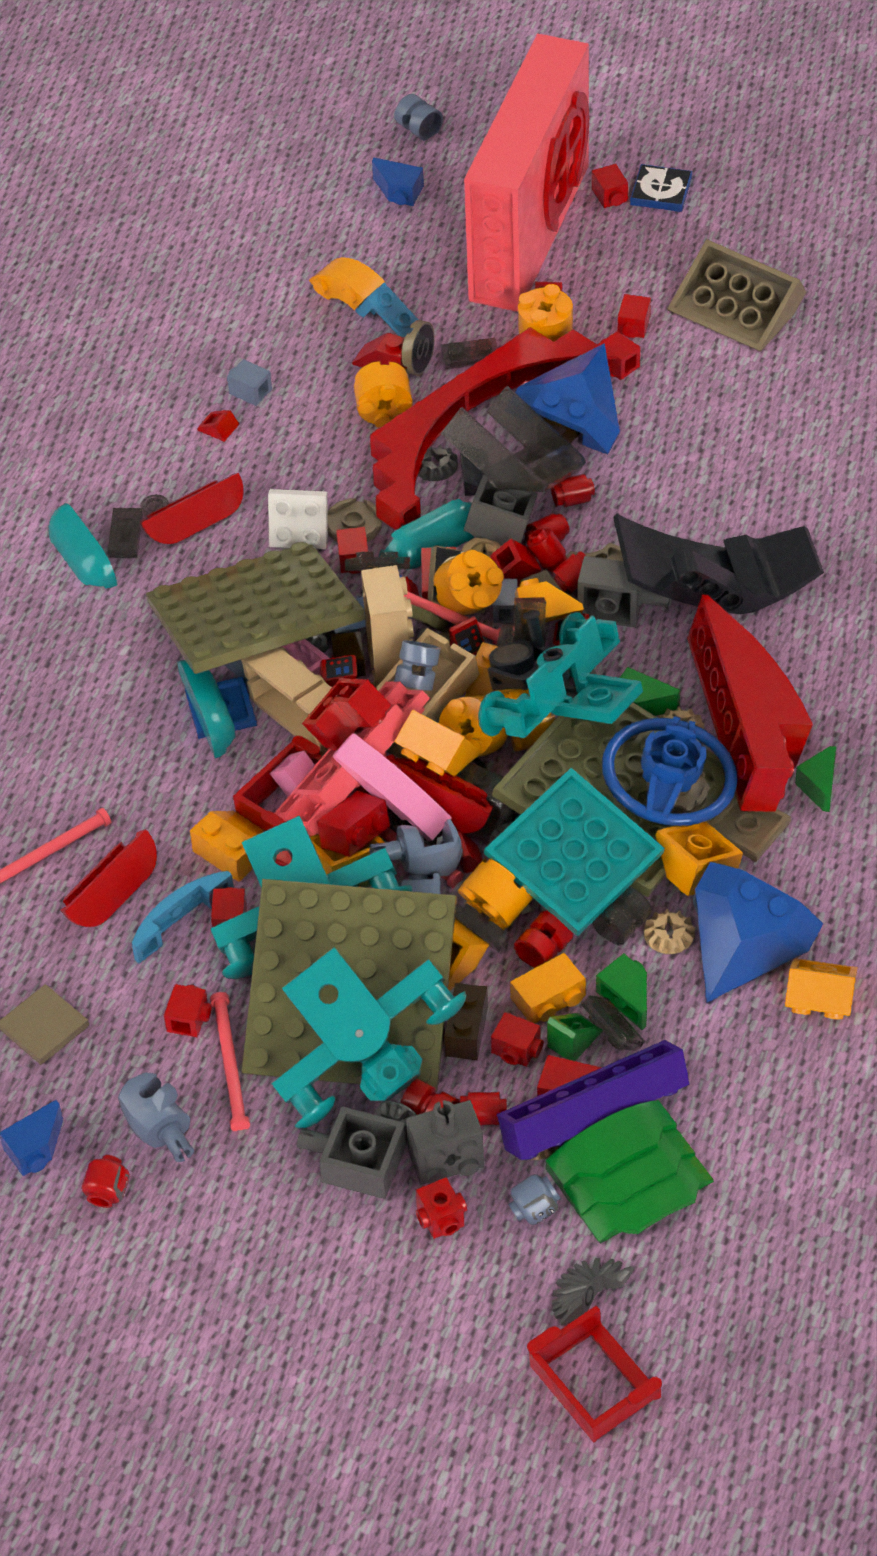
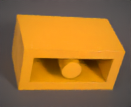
(548, 989)

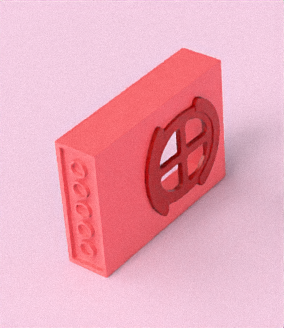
(527, 171)

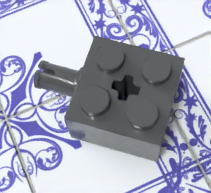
(499, 513)
(609, 595)
(445, 1142)
(359, 1151)

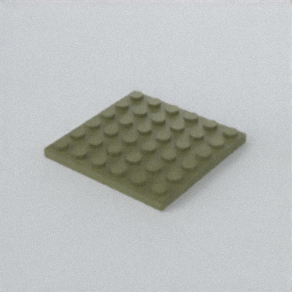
(253, 606)
(581, 746)
(380, 938)

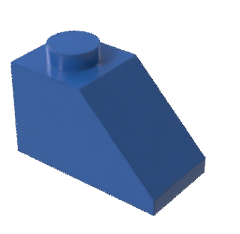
(398, 181)
(33, 1139)

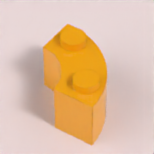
(346, 281)

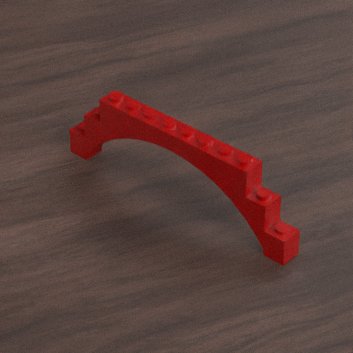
(407, 437)

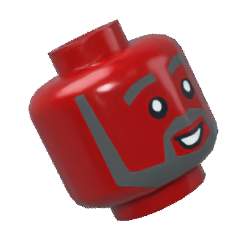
(105, 1181)

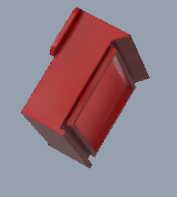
(263, 785)
(556, 1342)

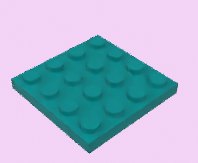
(574, 851)

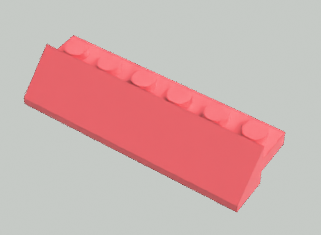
(328, 781)

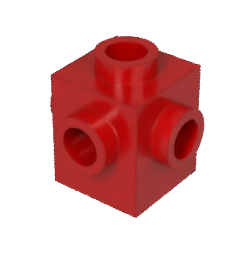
(440, 1208)

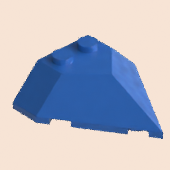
(578, 397)
(747, 928)

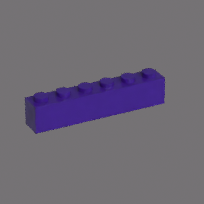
(586, 1100)

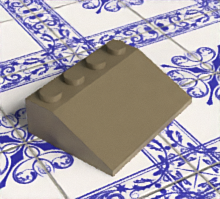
(737, 296)

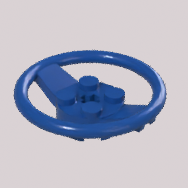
(671, 765)

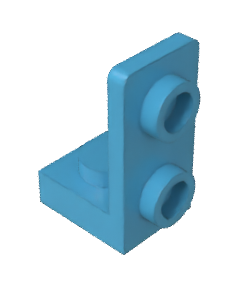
(390, 309)

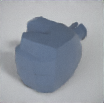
(422, 860)
(155, 1115)

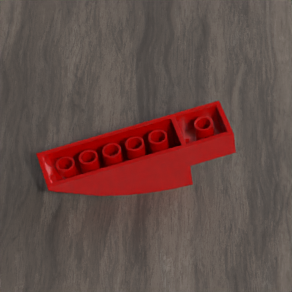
(750, 706)

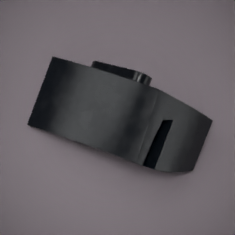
(737, 577)

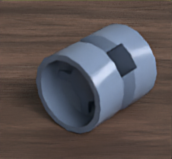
(418, 116)
(421, 655)

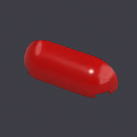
(195, 511)
(456, 796)
(111, 881)

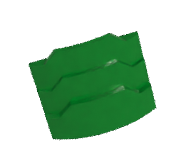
(628, 1171)

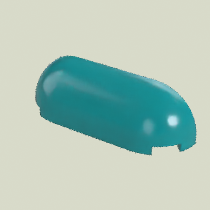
(437, 528)
(80, 548)
(209, 708)

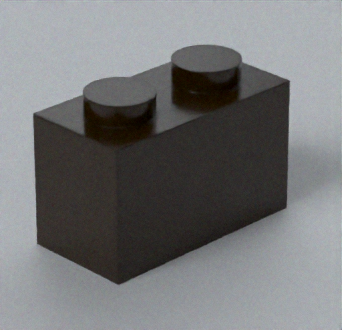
(466, 1027)

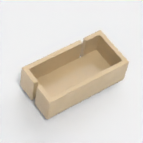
(385, 617)
(450, 677)
(285, 689)

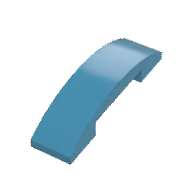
(173, 908)

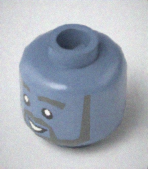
(534, 1199)

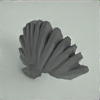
(583, 1284)

